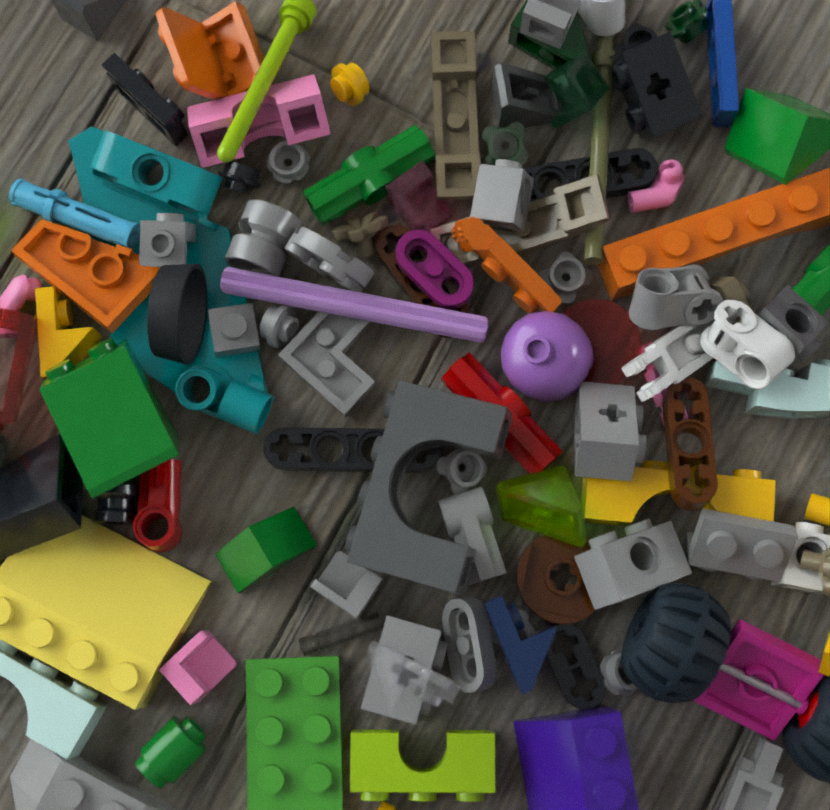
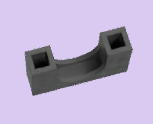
(418, 422)

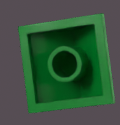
(778, 134)

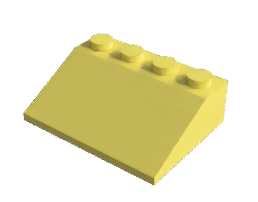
(99, 609)

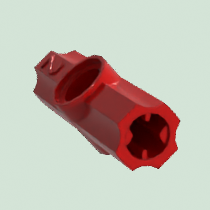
(525, 439)

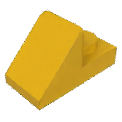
(54, 338)

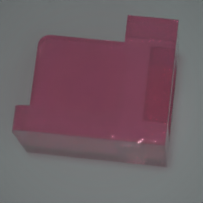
(416, 199)

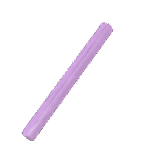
(354, 304)

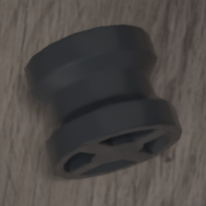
(117, 505)

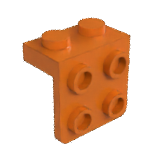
(214, 55)

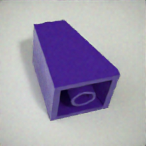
(576, 761)

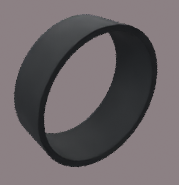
(177, 312)

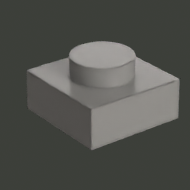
(234, 329)

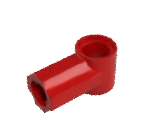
(160, 499)

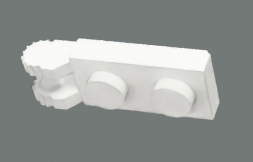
(674, 357)

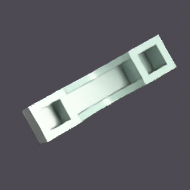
(58, 712)

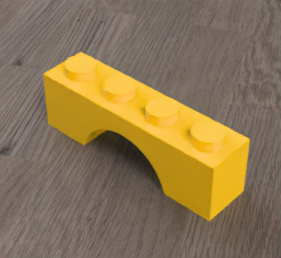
(619, 501)

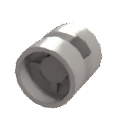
(263, 238)

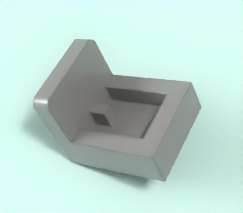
(165, 240)

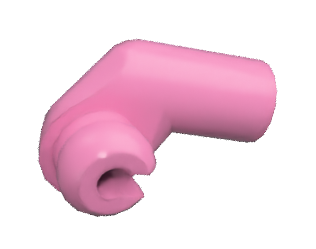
(662, 190)
(15, 296)

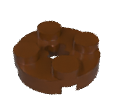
(540, 592)

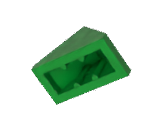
(265, 548)

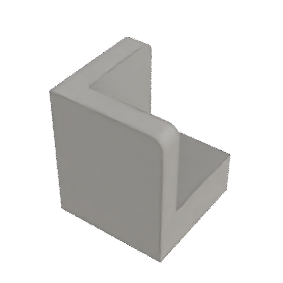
(549, 20)
(347, 584)

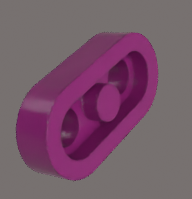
(435, 270)

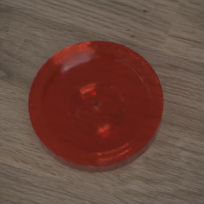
(614, 332)

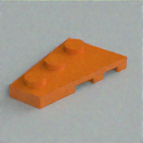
(90, 273)

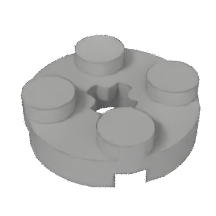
(328, 259)

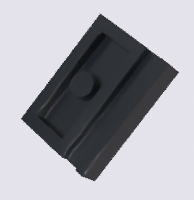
(141, 95)

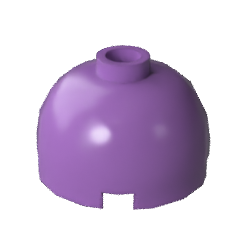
(546, 356)

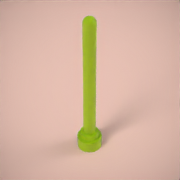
(294, 19)

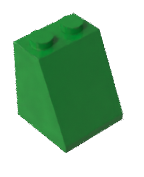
(109, 416)

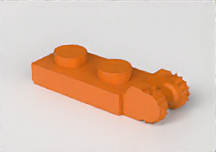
(505, 265)

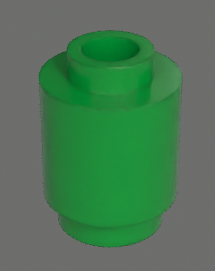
(171, 751)

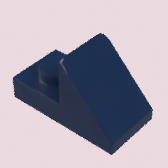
(523, 655)

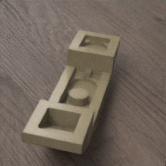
(455, 114)
(549, 220)

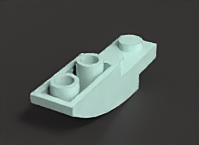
(785, 395)

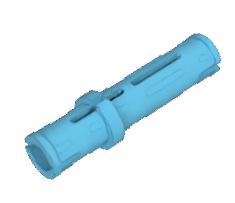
(59, 208)

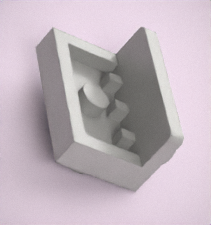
(740, 545)

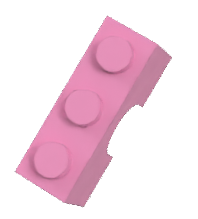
(288, 110)

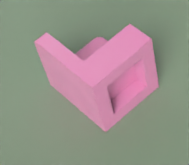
(198, 667)

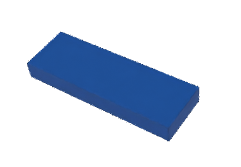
(722, 63)

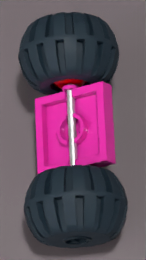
(686, 652)

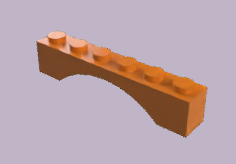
(718, 231)

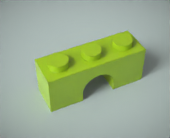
(380, 767)

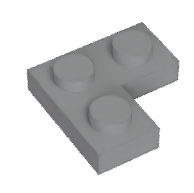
(321, 361)

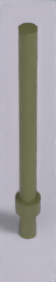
(600, 142)

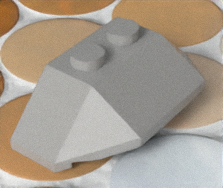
(53, 783)

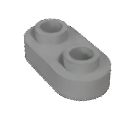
(469, 644)

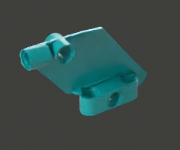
(115, 179)

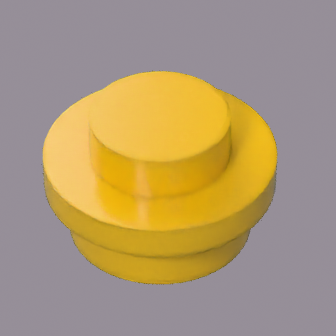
(349, 83)

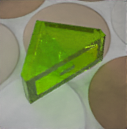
(544, 505)

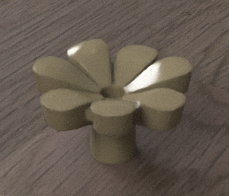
(361, 231)
(818, 563)

